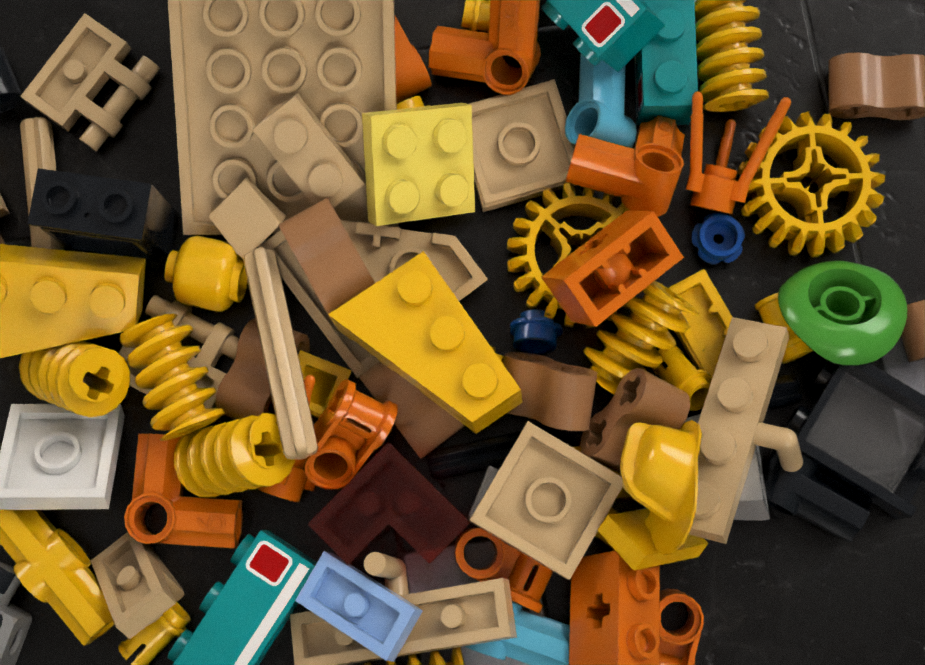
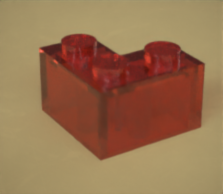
(387, 495)

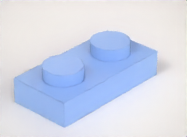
(359, 606)

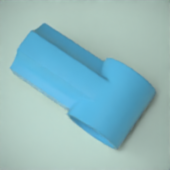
(601, 106)
(537, 641)

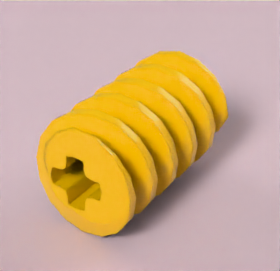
(726, 55)
(639, 335)
(170, 376)
(77, 377)
(232, 457)

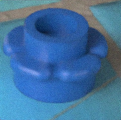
(722, 225)
(535, 332)

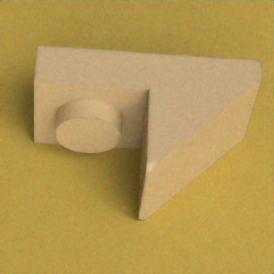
(135, 584)

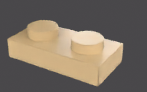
(309, 153)

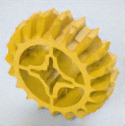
(852, 176)
(561, 237)

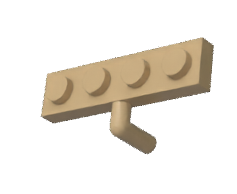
(734, 423)
(449, 619)

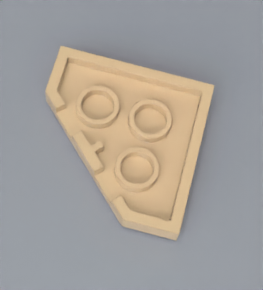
(382, 252)

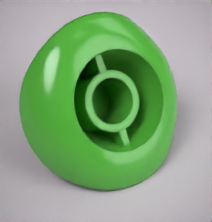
(844, 311)

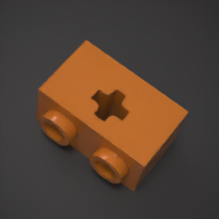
(612, 267)
(614, 612)

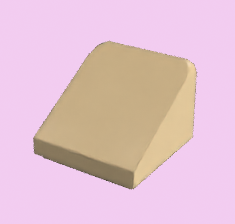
(246, 218)

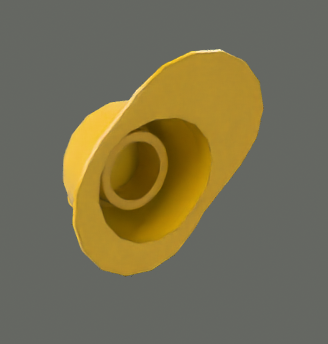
(662, 475)

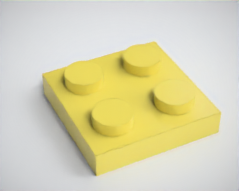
(418, 163)

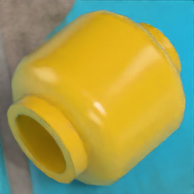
(206, 274)

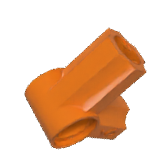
(479, 54)
(640, 175)
(189, 519)

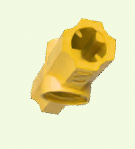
(55, 572)

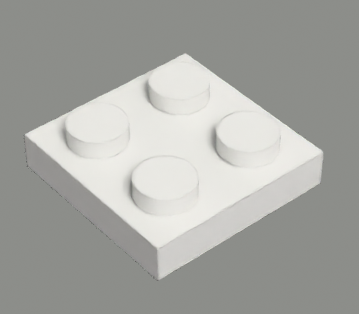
(58, 458)

